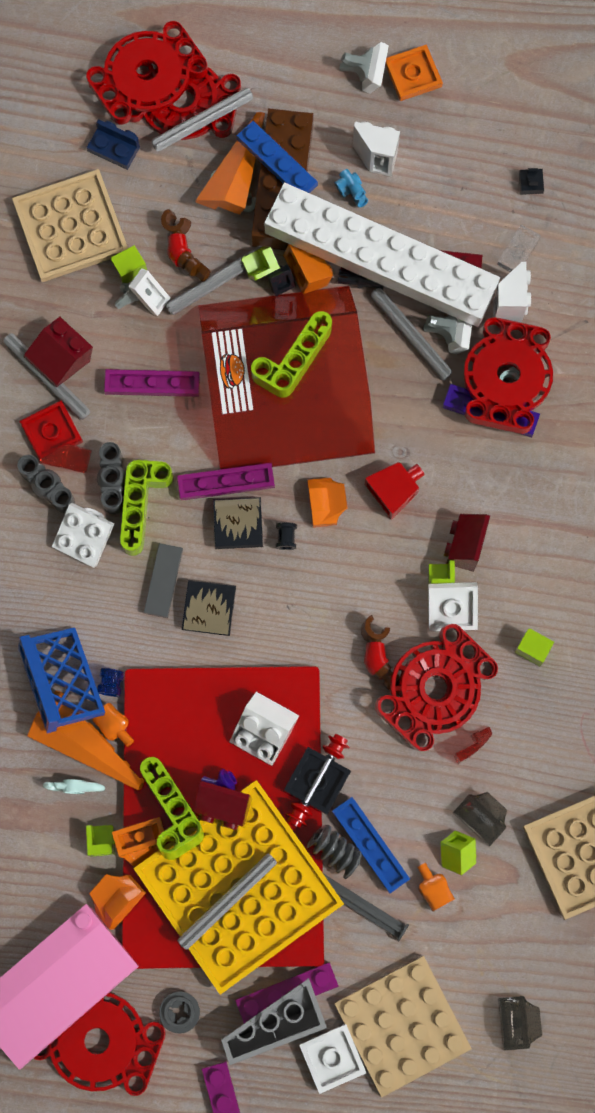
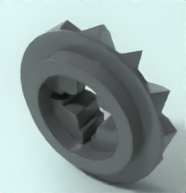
(167, 1015)

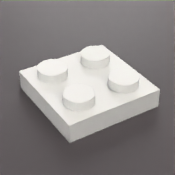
(453, 605)
(332, 1058)

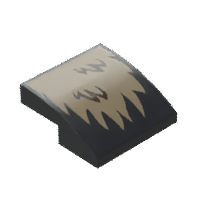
(238, 523)
(209, 607)

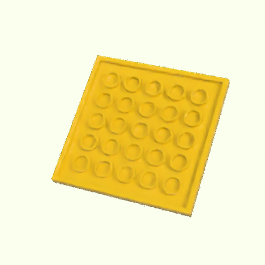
(267, 917)

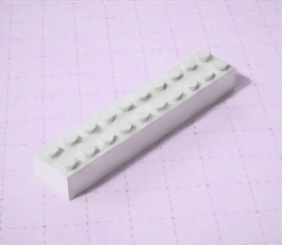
(381, 254)

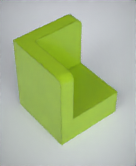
(128, 263)
(260, 263)
(441, 573)
(534, 647)
(100, 840)
(458, 852)

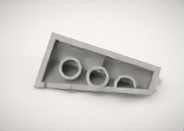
(280, 1023)

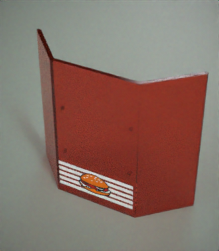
(329, 407)

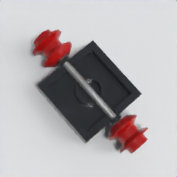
(317, 780)

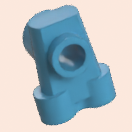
(351, 184)

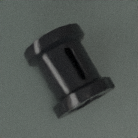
(286, 536)

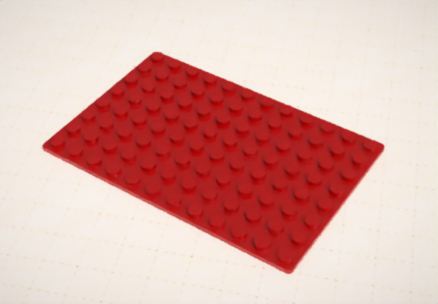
(187, 724)

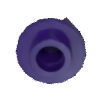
(225, 779)

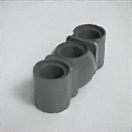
(110, 467)
(41, 474)

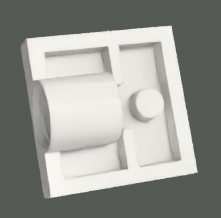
(83, 534)

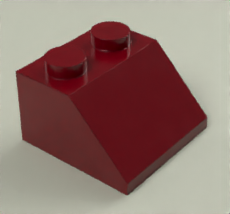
(59, 352)
(467, 540)
(222, 805)

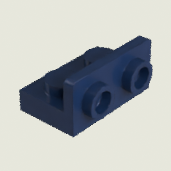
(114, 144)

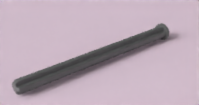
(368, 910)

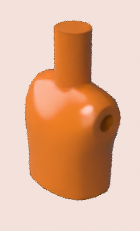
(113, 725)
(434, 888)

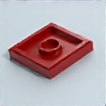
(50, 429)

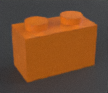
(308, 270)

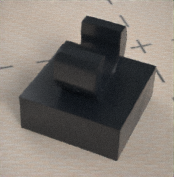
(531, 181)
(281, 280)

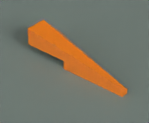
(232, 179)
(85, 745)

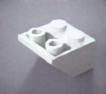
(376, 147)
(511, 296)
(264, 728)

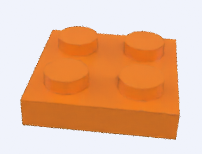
(413, 72)

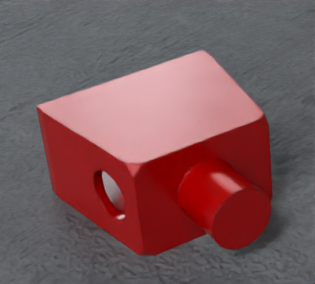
(394, 487)

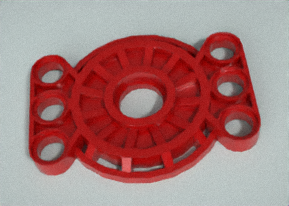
(151, 94)
(205, 95)
(495, 395)
(459, 678)
(120, 1055)

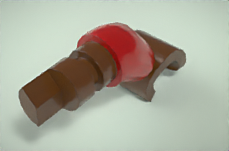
(178, 248)
(375, 654)

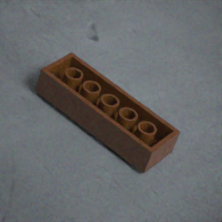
(294, 134)

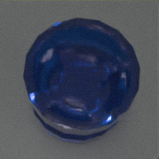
(110, 682)

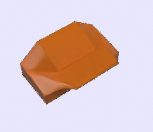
(326, 501)
(138, 841)
(115, 898)

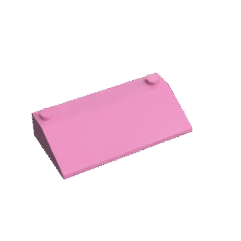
(59, 984)

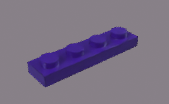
(459, 397)

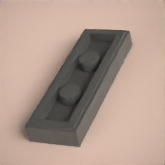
(163, 580)

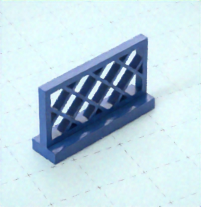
(39, 679)

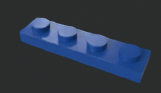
(275, 158)
(371, 845)

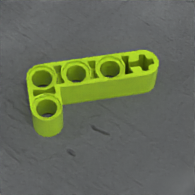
(296, 353)
(139, 507)
(169, 803)

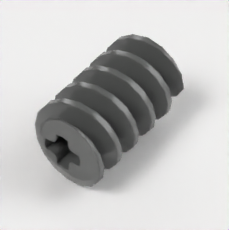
(336, 849)

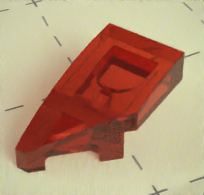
(69, 457)
(479, 739)

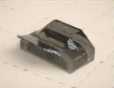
(482, 816)
(519, 1022)

